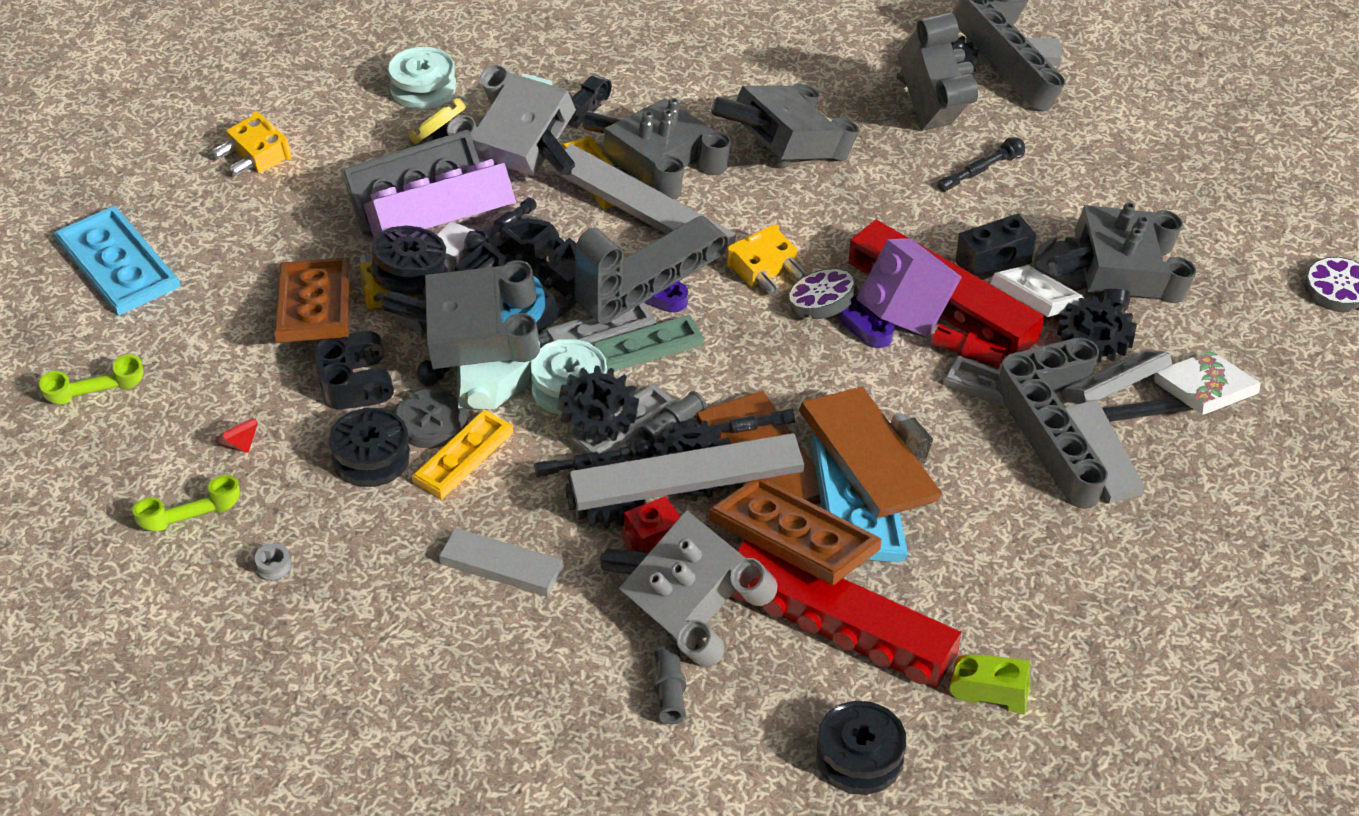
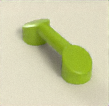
(58, 390)
(152, 516)

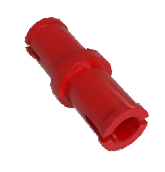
(968, 346)

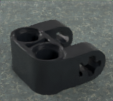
(335, 368)

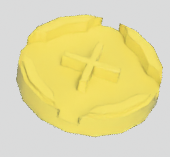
(436, 121)

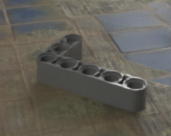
(992, 32)
(614, 285)
(1028, 391)

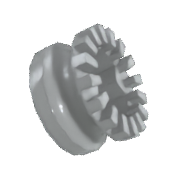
(269, 553)

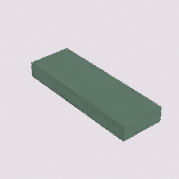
(650, 343)

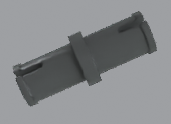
(681, 411)
(669, 684)

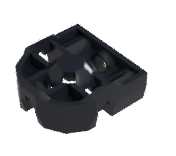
(532, 242)

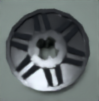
(404, 258)
(369, 447)
(861, 747)

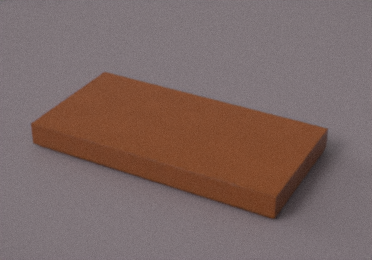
(313, 300)
(869, 452)
(801, 484)
(795, 530)

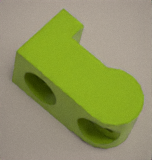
(992, 680)

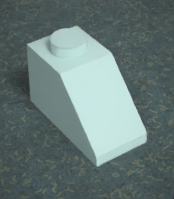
(491, 383)

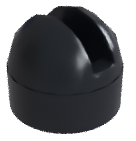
(1117, 297)

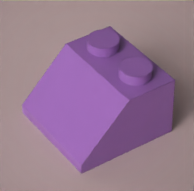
(908, 286)

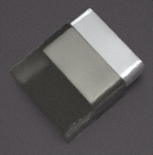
(913, 435)

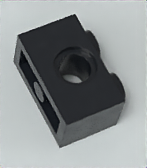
(996, 247)

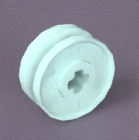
(422, 77)
(556, 363)

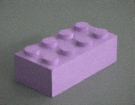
(446, 200)

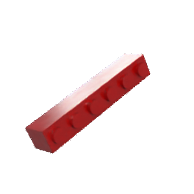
(974, 303)
(859, 620)

